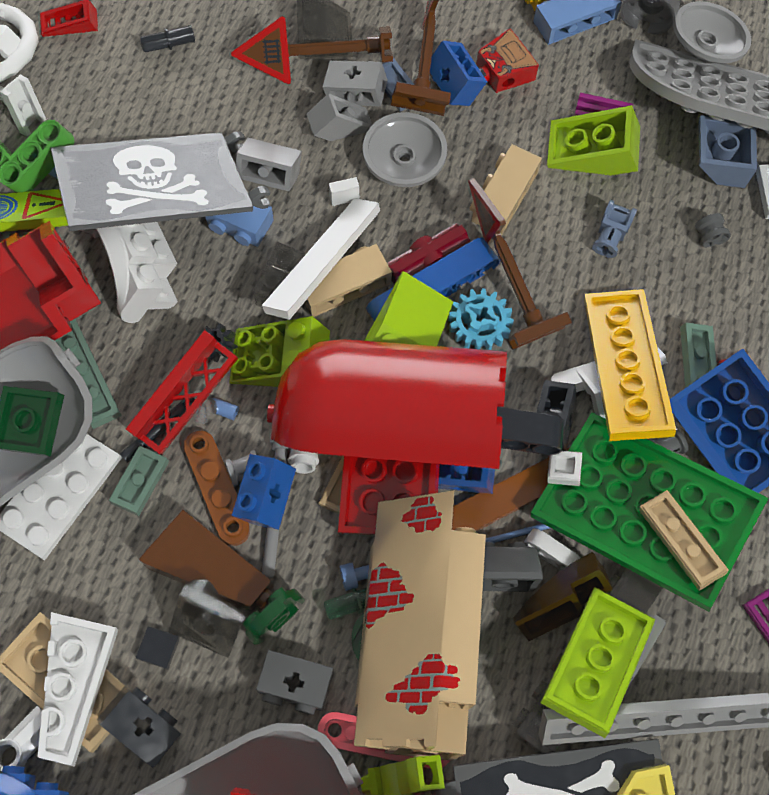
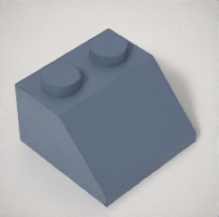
(727, 151)

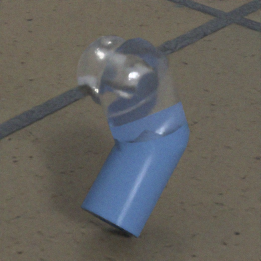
(215, 406)

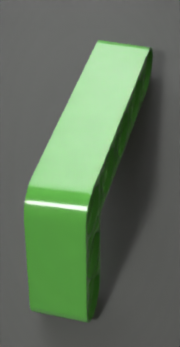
(24, 161)

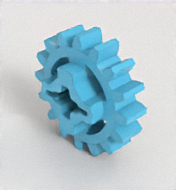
(478, 307)

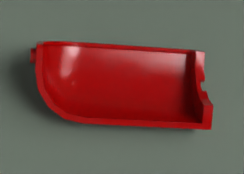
(393, 402)

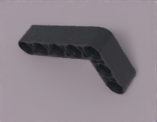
(531, 431)

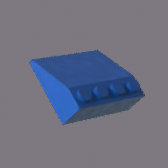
(729, 420)

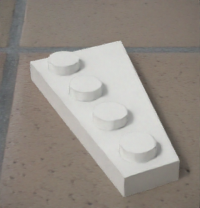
(75, 672)

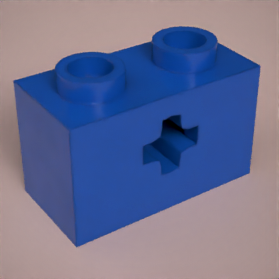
(456, 73)
(466, 478)
(264, 491)

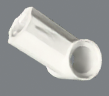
(23, 738)

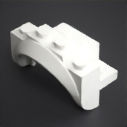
(139, 267)

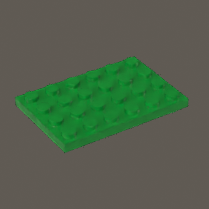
(623, 477)

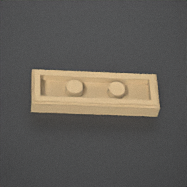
(683, 540)

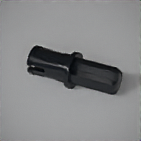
(167, 39)

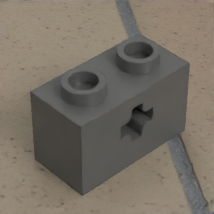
(282, 667)

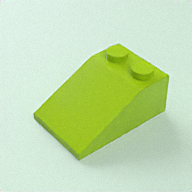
(596, 142)
(411, 314)

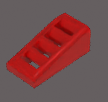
(79, 25)

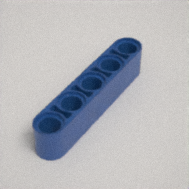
(450, 272)

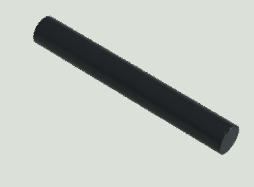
(177, 411)

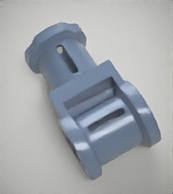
(614, 225)

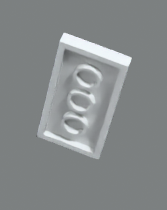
(51, 504)

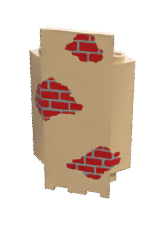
(420, 630)

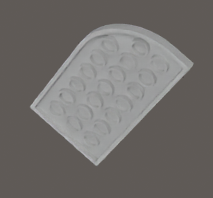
(703, 86)

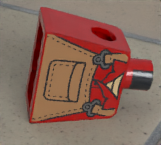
(506, 62)

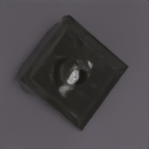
(206, 618)

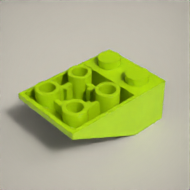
(270, 348)

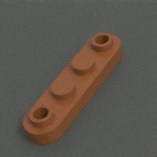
(215, 487)

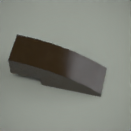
(562, 597)

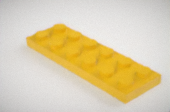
(628, 366)

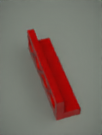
(173, 385)

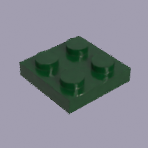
(29, 420)

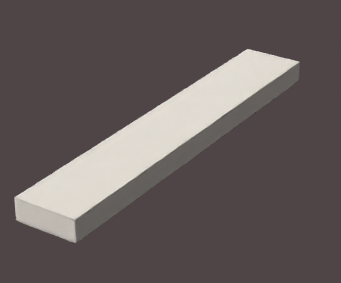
(321, 259)

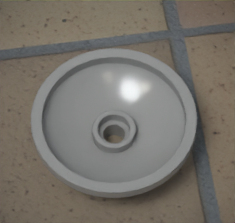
(712, 32)
(409, 137)

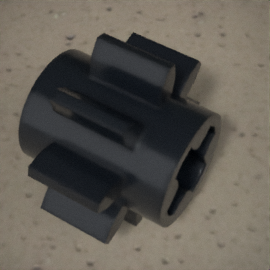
(225, 339)

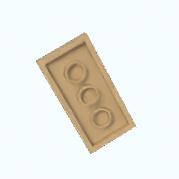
(27, 665)

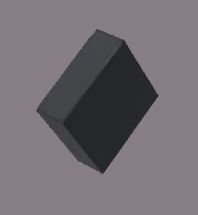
(157, 647)

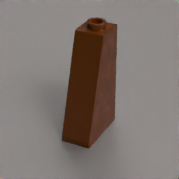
(193, 552)

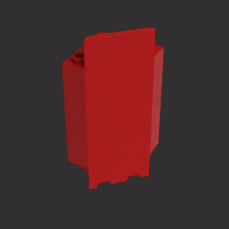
(40, 286)

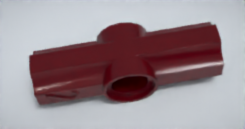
(428, 250)

